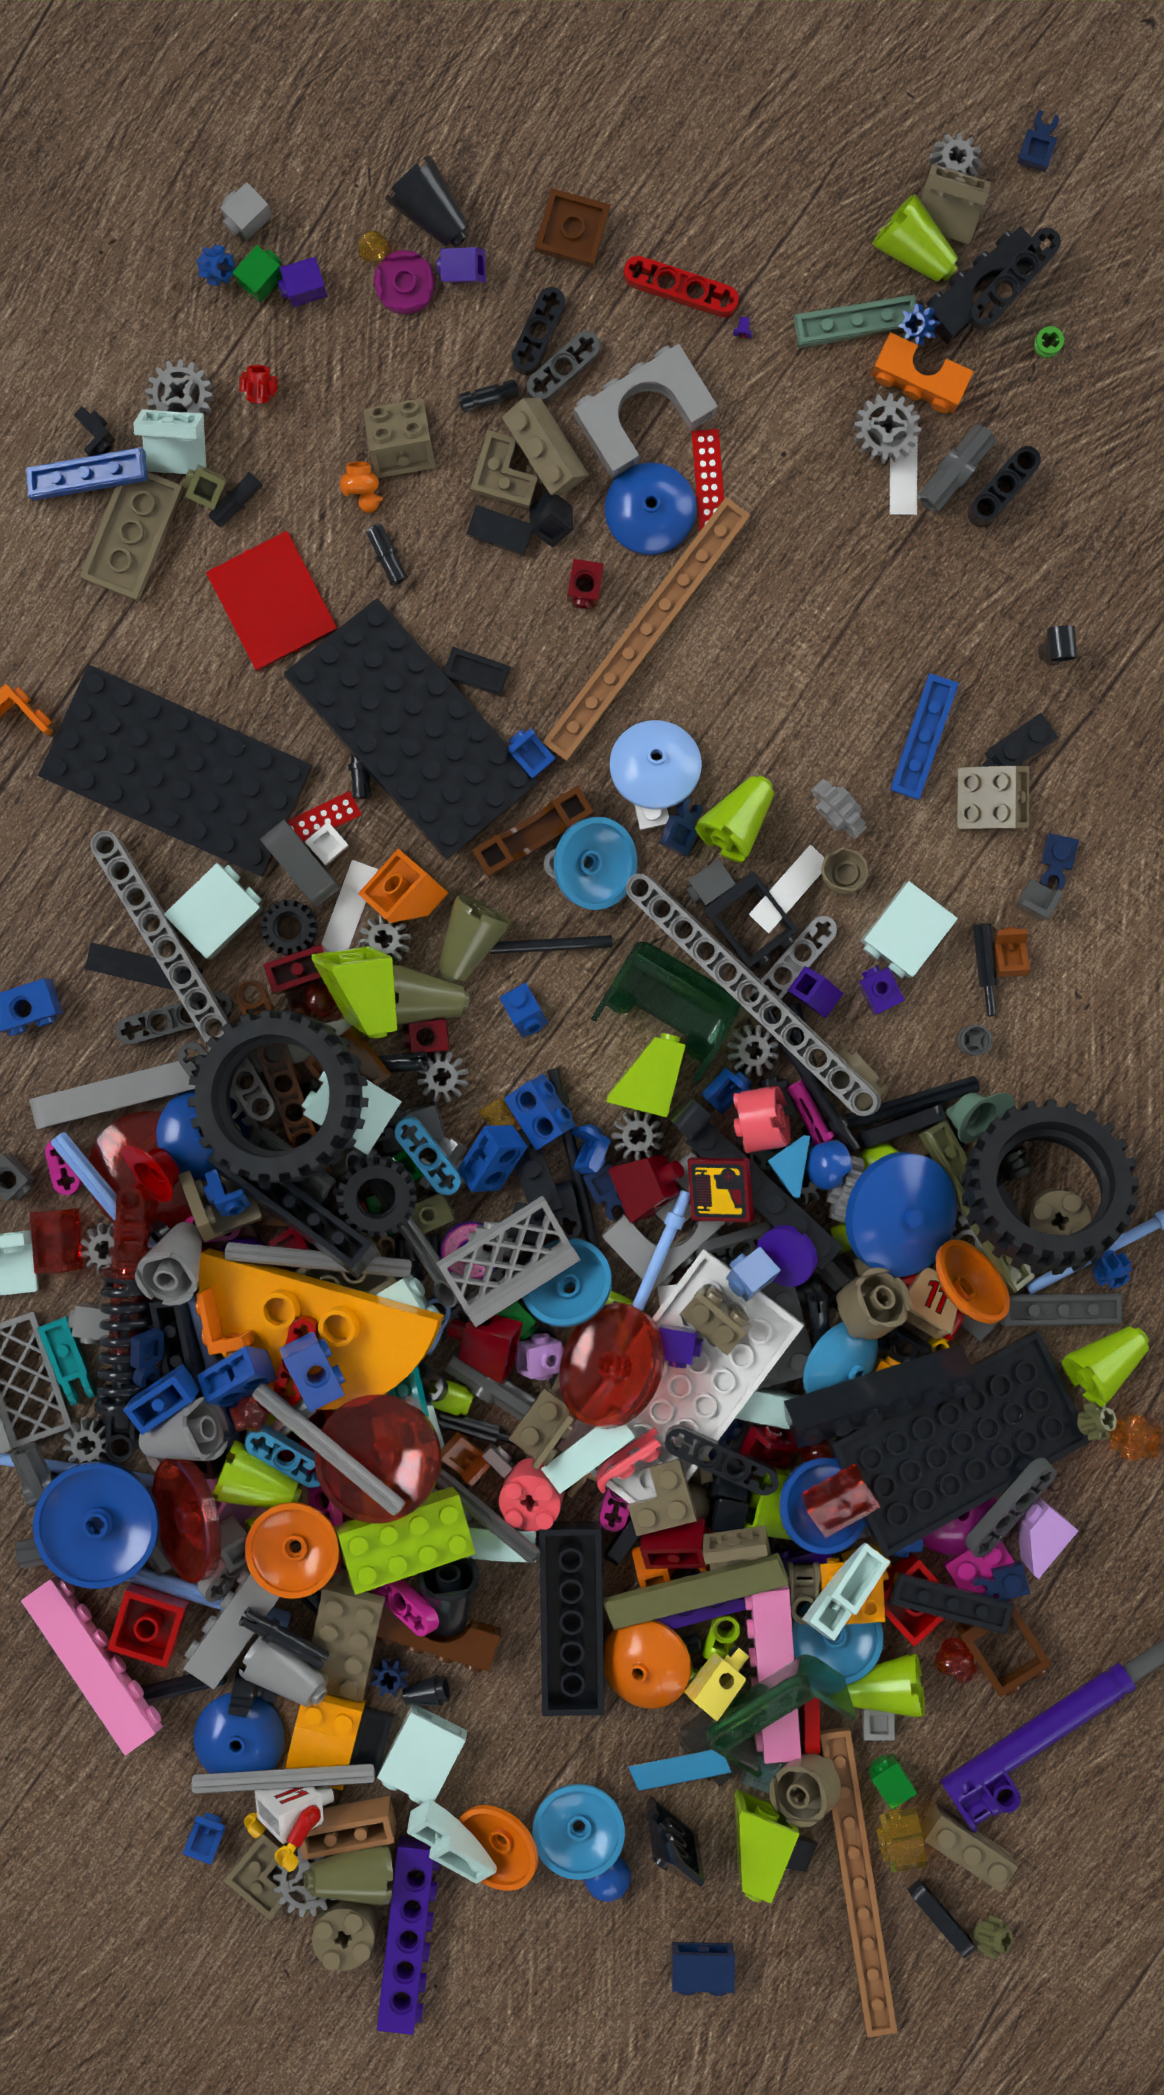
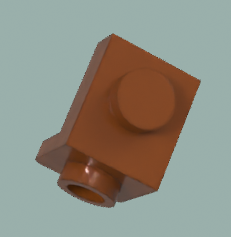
(1011, 952)
(465, 1458)

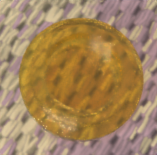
(372, 246)

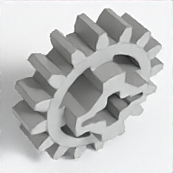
(187, 385)
(873, 428)
(839, 808)
(839, 1196)
(286, 1887)

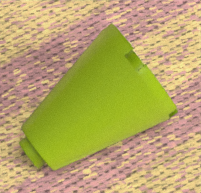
(917, 241)
(737, 818)
(1106, 1363)
(252, 1481)
(891, 1688)

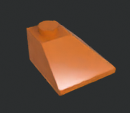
(402, 890)

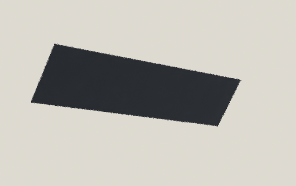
(130, 966)

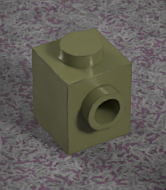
(204, 486)
(432, 1212)

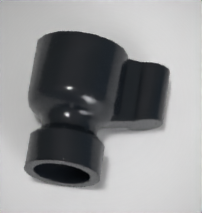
(404, 1251)
(244, 1695)

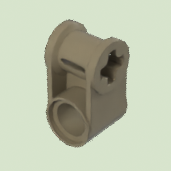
(803, 1586)

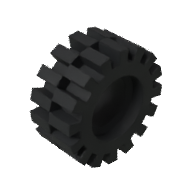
(276, 914)

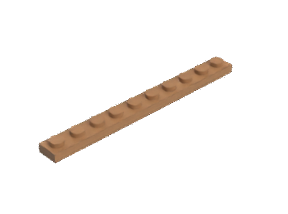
(646, 629)
(859, 1887)

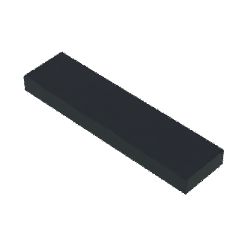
(950, 1602)

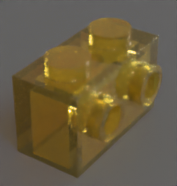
(901, 1840)

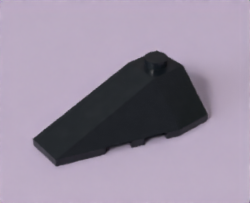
(674, 1844)

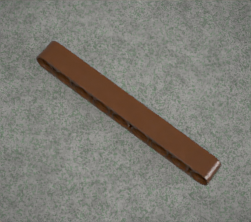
(284, 1066)

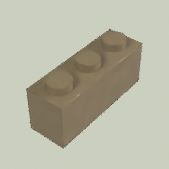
(545, 445)
(968, 1849)

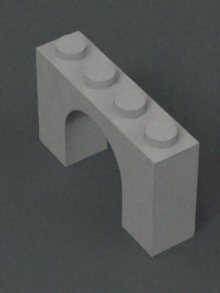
(666, 374)
(639, 1250)

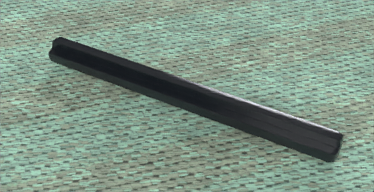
(910, 1103)

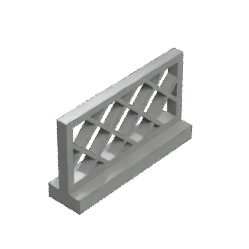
(515, 1283)
(7, 1434)

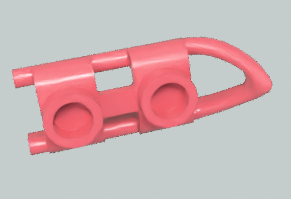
(623, 1462)

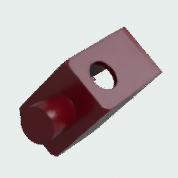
(646, 1185)
(489, 1346)

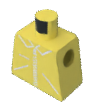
(716, 1694)

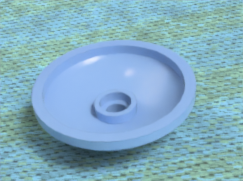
(653, 782)

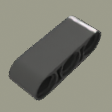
(300, 863)

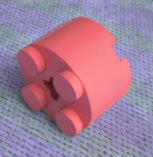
(762, 1119)
(529, 1498)

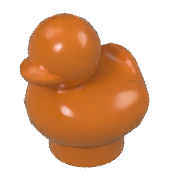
(361, 481)

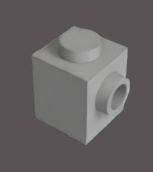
(245, 212)
(86, 1321)

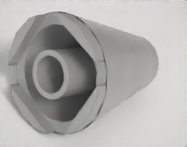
(172, 1266)
(188, 1434)
(283, 1673)

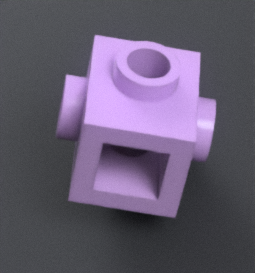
(539, 1357)

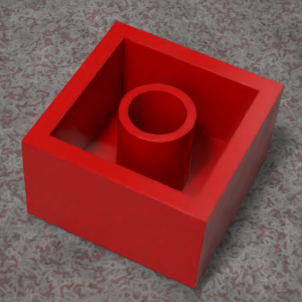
(910, 1623)
(148, 1625)

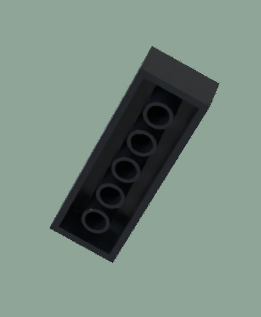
(571, 1619)

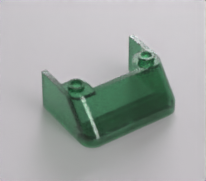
(675, 997)
(772, 1700)

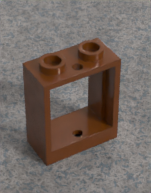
(1012, 1682)

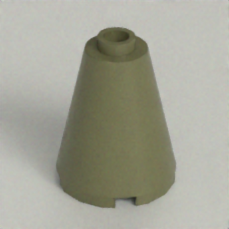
(470, 937)
(426, 997)
(352, 1876)

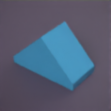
(790, 1165)

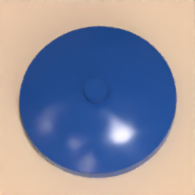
(901, 1213)
(96, 1525)

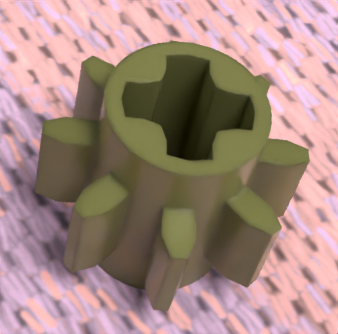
(1096, 1421)
(993, 1937)

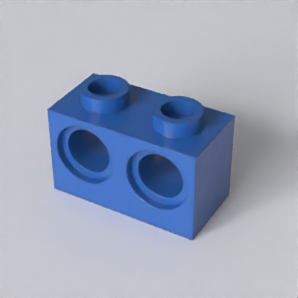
(534, 1115)
(492, 1158)
(236, 1376)

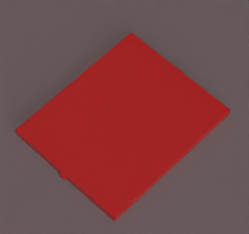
(271, 600)

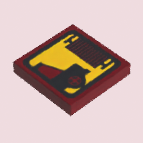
(720, 1189)

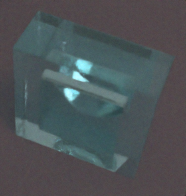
(768, 1772)

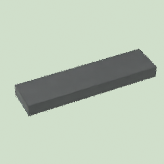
(1064, 1309)

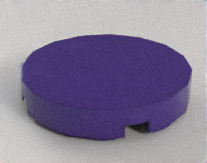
(791, 1253)

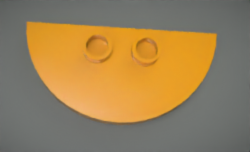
(368, 1335)

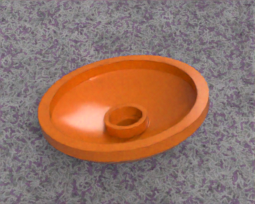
(972, 1282)
(279, 1566)
(657, 1653)
(506, 1843)

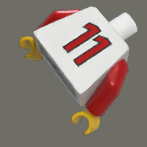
(289, 1817)

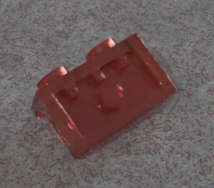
(56, 1240)
(839, 1501)

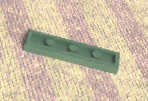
(852, 321)

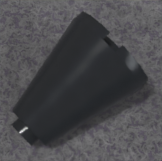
(429, 204)
(451, 1593)

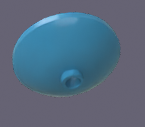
(609, 866)
(592, 1288)
(838, 1359)
(850, 1654)
(573, 1851)

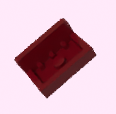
(771, 1446)

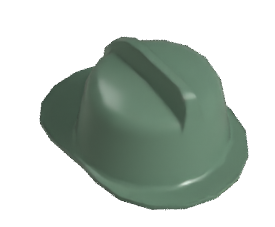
(975, 1113)

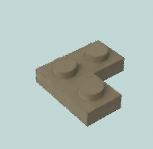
(496, 478)
(673, 1500)
(252, 1876)

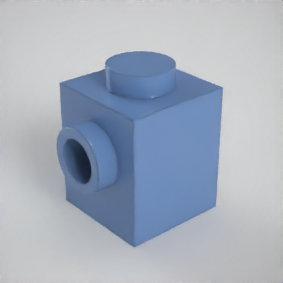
(751, 1273)

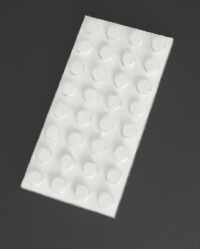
(714, 1386)

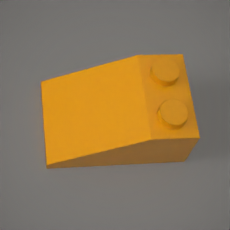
(325, 1734)

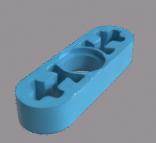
(448, 1169)
(290, 1468)

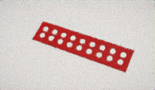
(707, 473)
(335, 811)

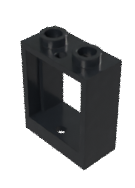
(761, 956)

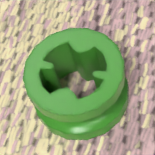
(1051, 351)

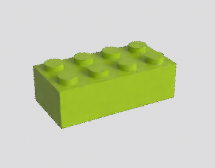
(401, 1548)

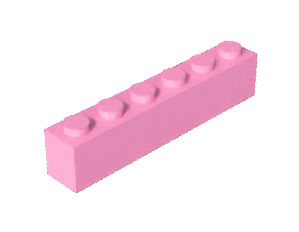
(771, 1652)
(92, 1666)

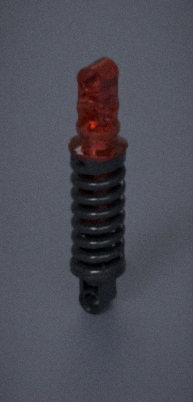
(126, 1319)

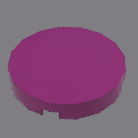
(404, 282)

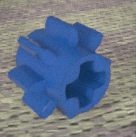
(215, 265)
(923, 331)
(1112, 1269)

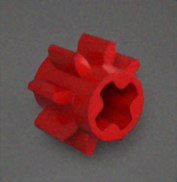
(258, 384)

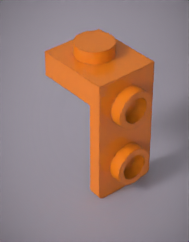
(10, 696)
(212, 1330)

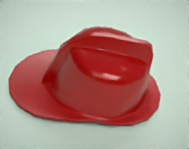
(154, 1170)

